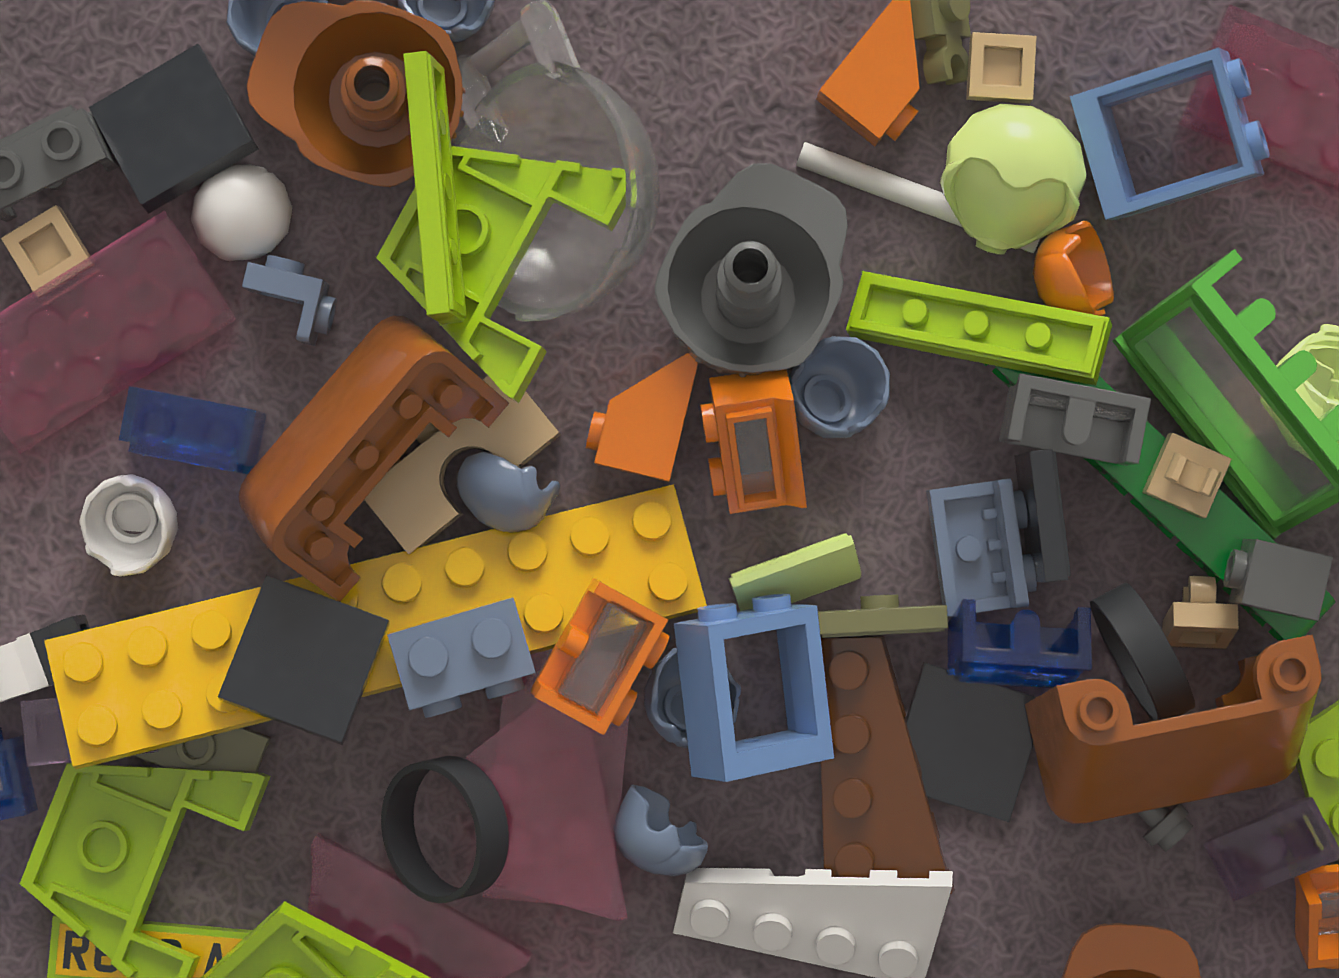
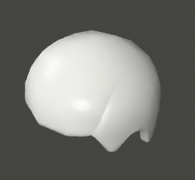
(241, 213)
(128, 505)

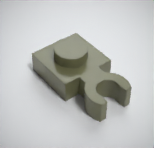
(942, 27)

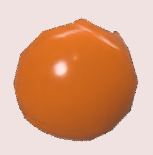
(1073, 270)

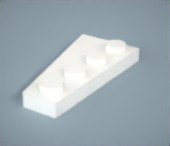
(843, 923)

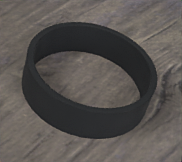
(1142, 653)
(401, 839)

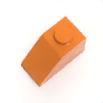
(877, 78)
(645, 422)

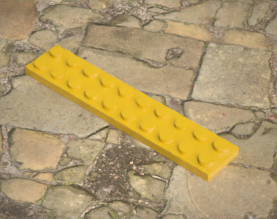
(161, 673)

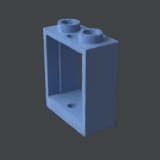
(1105, 147)
(707, 694)

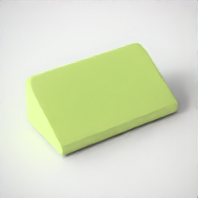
(799, 572)

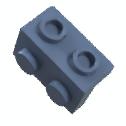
(981, 545)
(461, 656)

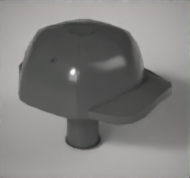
(755, 272)

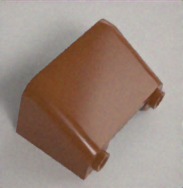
(350, 441)
(1108, 768)

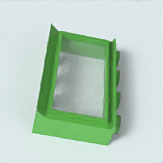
(1237, 400)

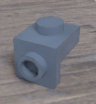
(285, 281)

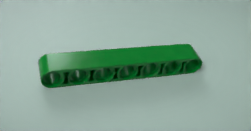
(1203, 540)

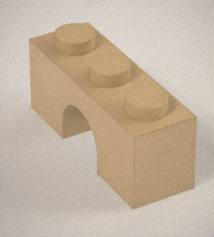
(413, 492)

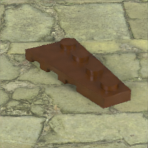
(873, 785)

